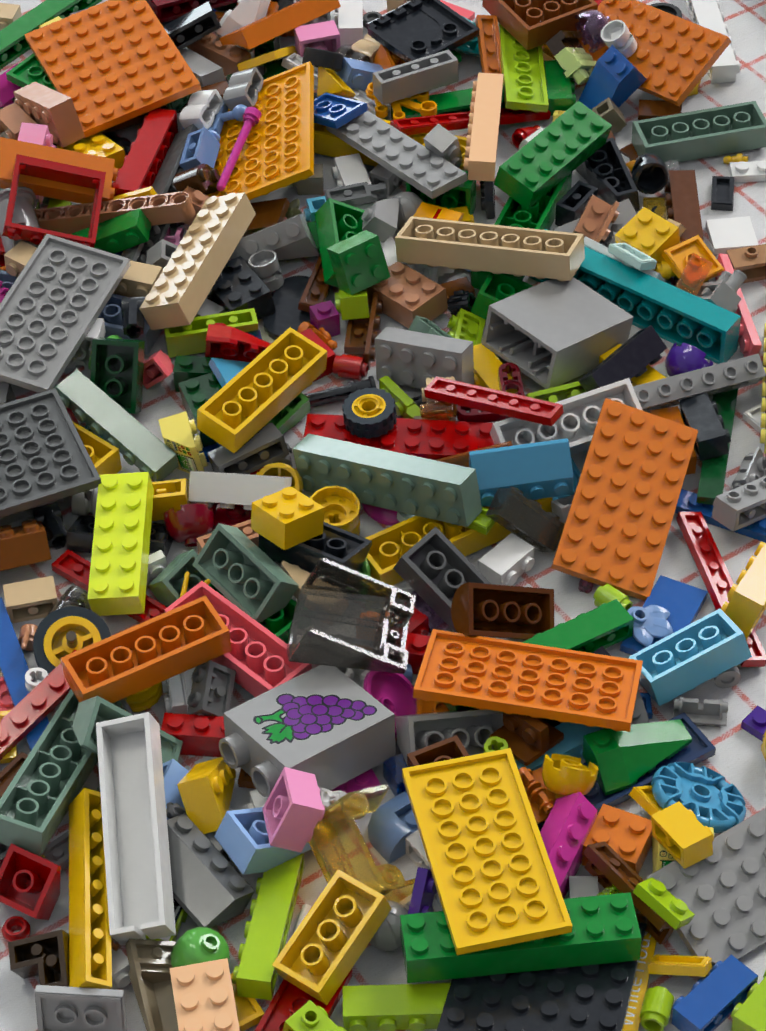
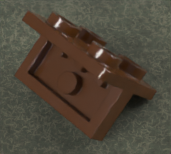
(528, 736)

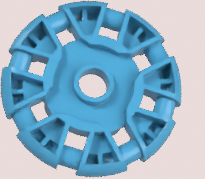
(699, 792)

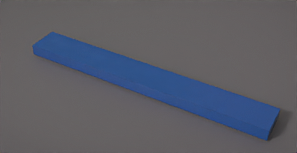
(13, 669)

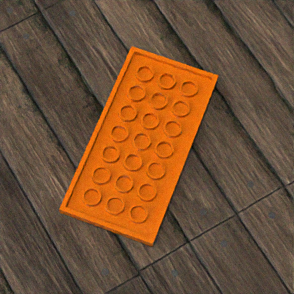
(669, 49)
(625, 499)
(529, 680)

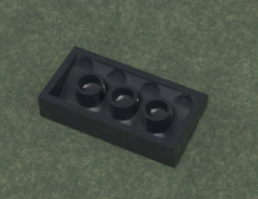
(82, 531)

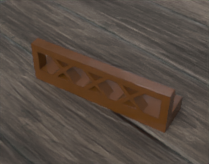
(614, 870)

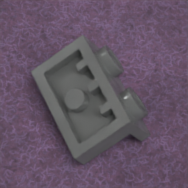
(211, 689)

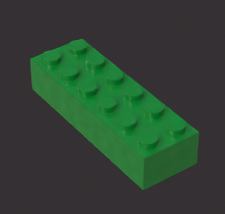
(552, 155)

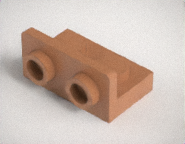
(596, 219)

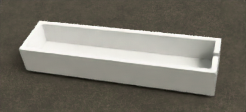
(135, 829)

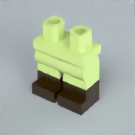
(571, 55)

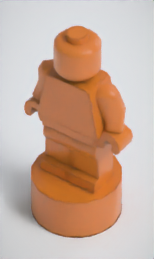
(322, 334)

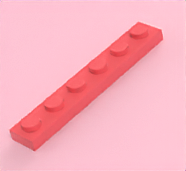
(748, 336)

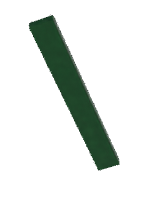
(714, 469)

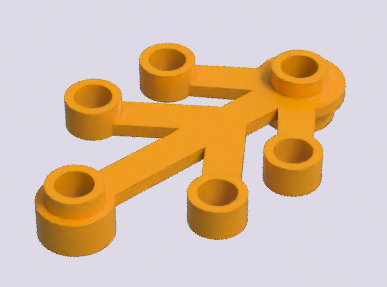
(426, 108)

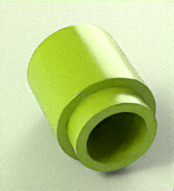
(608, 593)
(656, 1008)

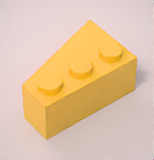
(207, 793)

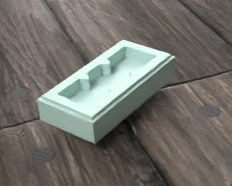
(631, 256)

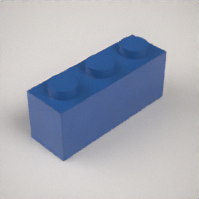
(714, 997)

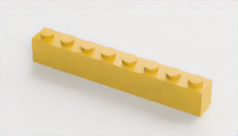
(88, 905)

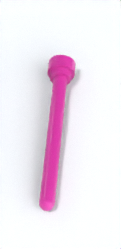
(250, 118)

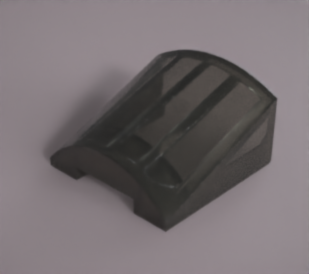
(350, 621)

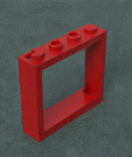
(56, 172)

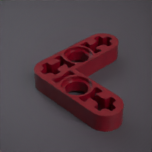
(504, 384)

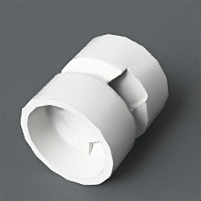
(618, 35)

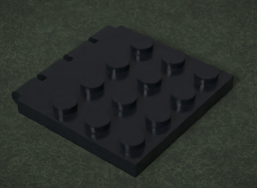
(421, 29)

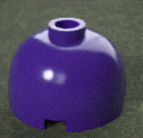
(685, 359)

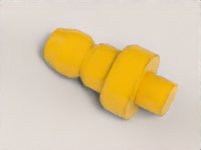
(737, 158)

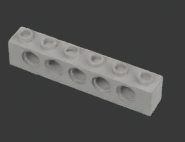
(708, 380)

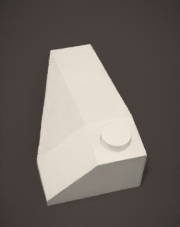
(244, 14)

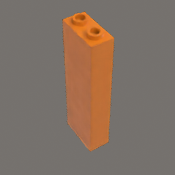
(42, 187)

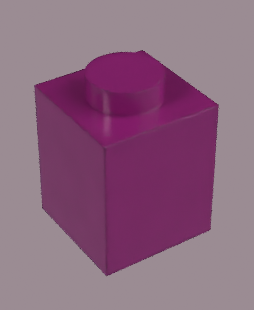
(325, 316)

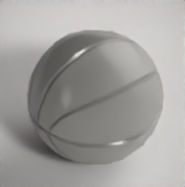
(408, 206)
(388, 935)

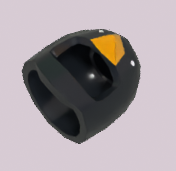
(648, 173)

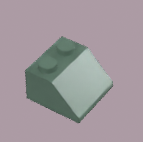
(169, 582)

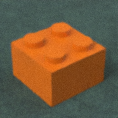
(624, 832)

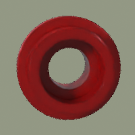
(15, 923)

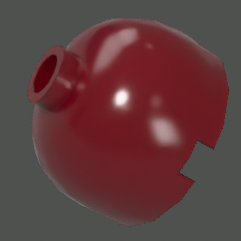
(189, 523)

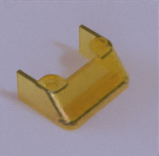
(341, 846)

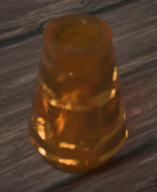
(438, 410)

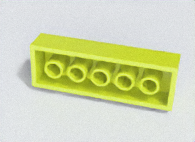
(121, 544)

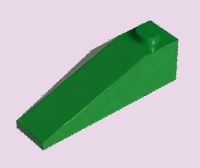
(629, 755)

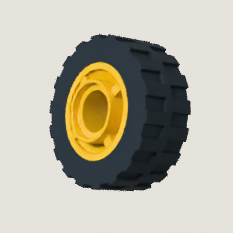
(369, 413)

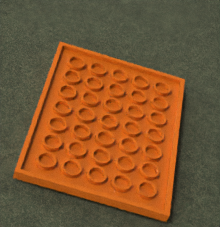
(112, 62)

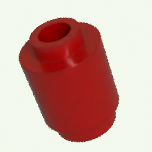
(350, 367)

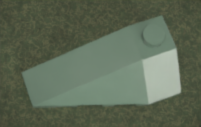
(99, 710)

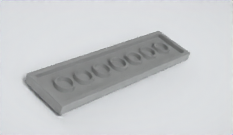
(400, 154)

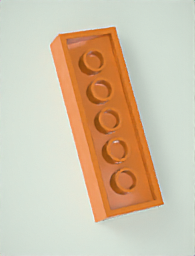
(279, 23)

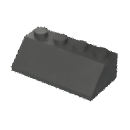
(202, 877)

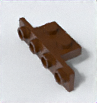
(362, 332)

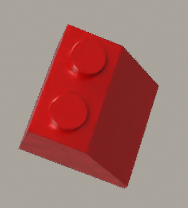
(29, 883)

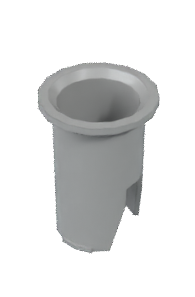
(23, 213)

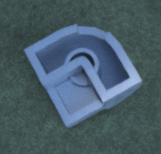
(390, 826)

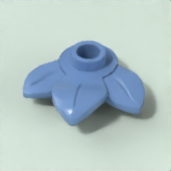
(650, 624)

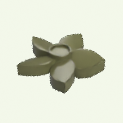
(293, 209)

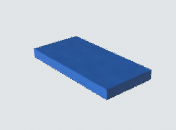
(679, 599)

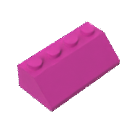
(565, 835)

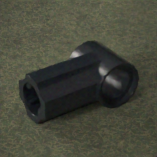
(132, 316)
(52, 520)

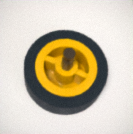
(64, 632)

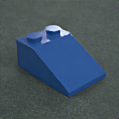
(613, 78)

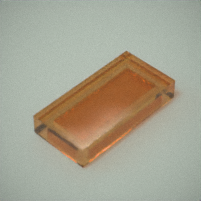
(694, 274)

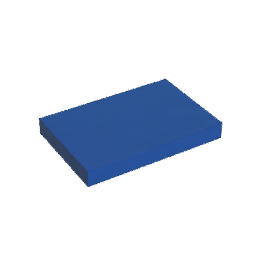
(336, 110)

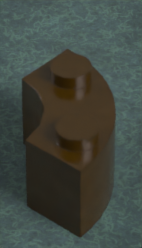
(199, 178)

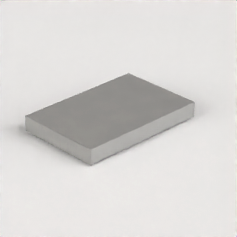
(79, 1009)

